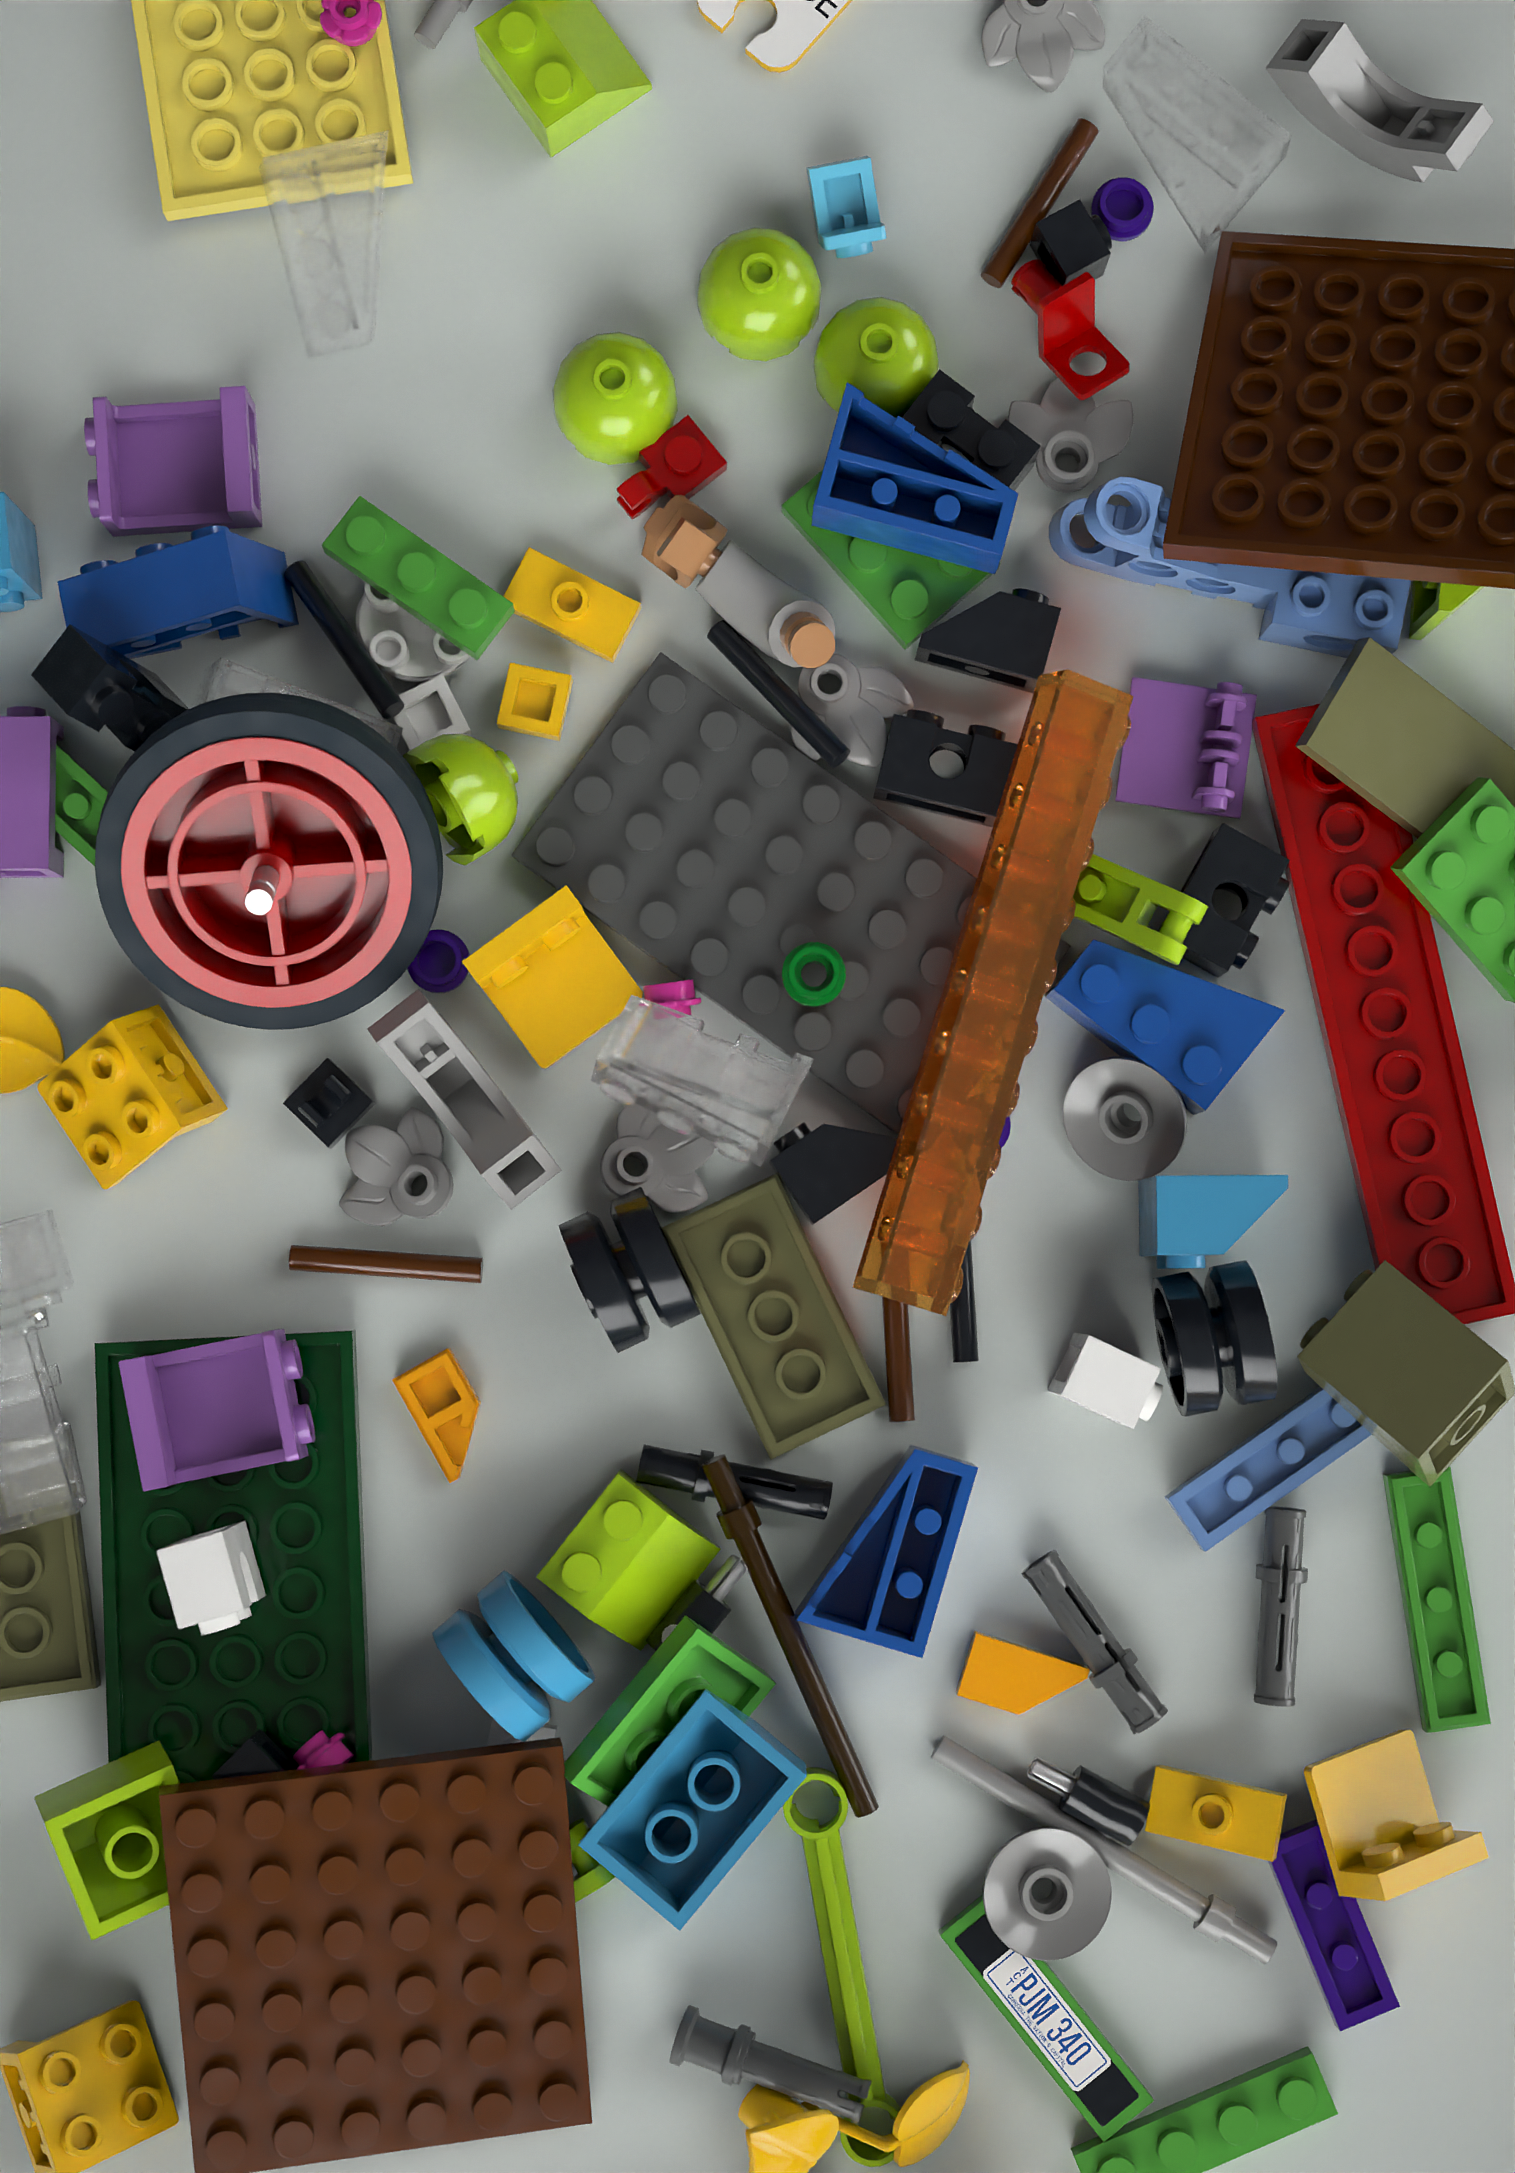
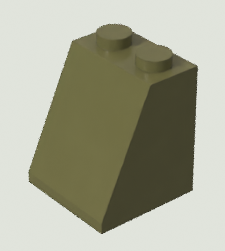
(1407, 1370)

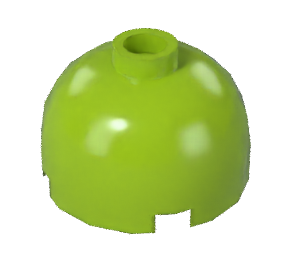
(759, 294)
(880, 351)
(614, 397)
(468, 791)

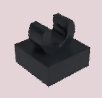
(329, 1103)

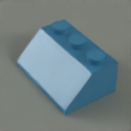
(694, 1807)

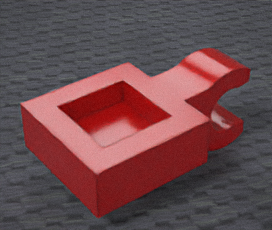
(675, 464)

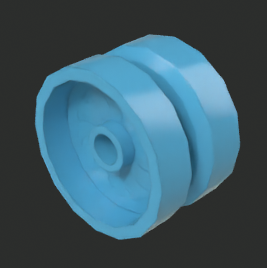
(513, 1656)

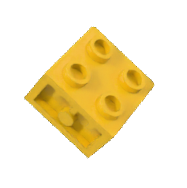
(553, 978)
(129, 1094)
(1383, 1820)
(88, 2090)

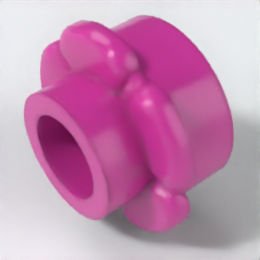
(350, 30)
(674, 995)
(322, 1751)

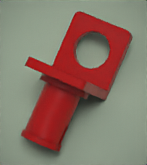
(1068, 327)

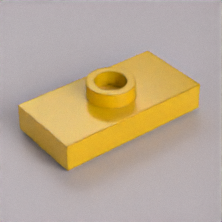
(572, 605)
(1216, 1812)

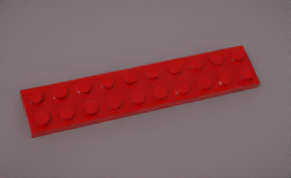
(1386, 1033)

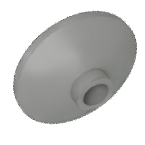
(1103, 1132)
(1072, 1911)

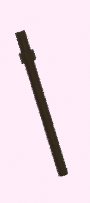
(740, 1522)

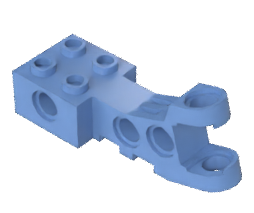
(1299, 607)

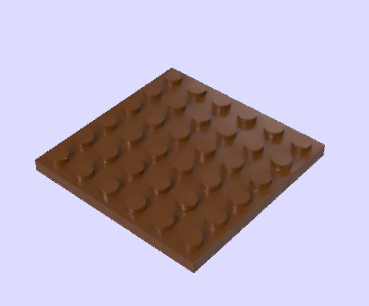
(1353, 412)
(376, 1956)

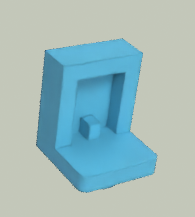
(845, 206)

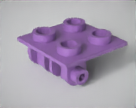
(1187, 747)

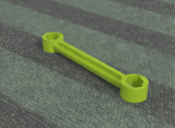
(842, 1958)

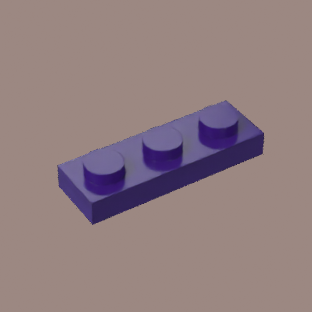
(1331, 1930)

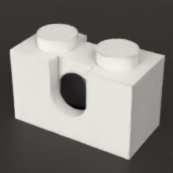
(1107, 1381)
(212, 1578)

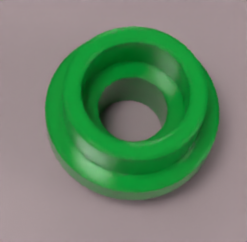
(818, 954)

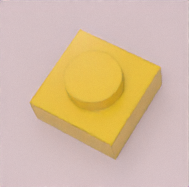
(534, 701)

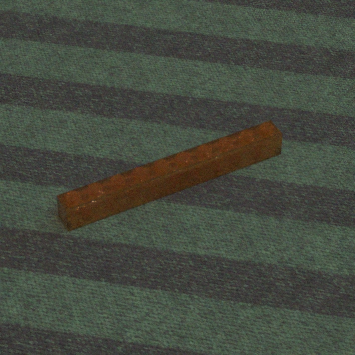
(994, 992)

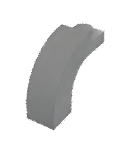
(1369, 112)
(465, 1099)

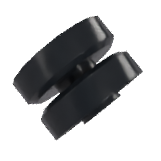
(623, 1272)
(1214, 1338)

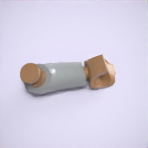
(743, 592)

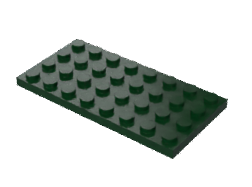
(305, 1647)

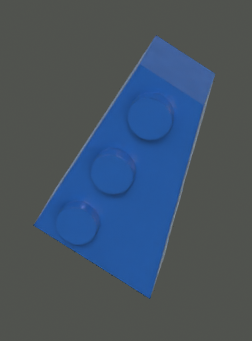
(909, 492)
(179, 592)
(1165, 1018)
(896, 1557)

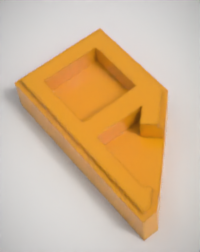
(442, 1408)
(1014, 1675)

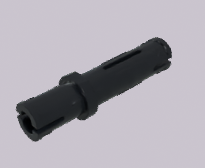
(764, 1486)

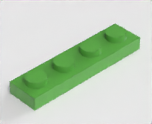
(1217, 2122)

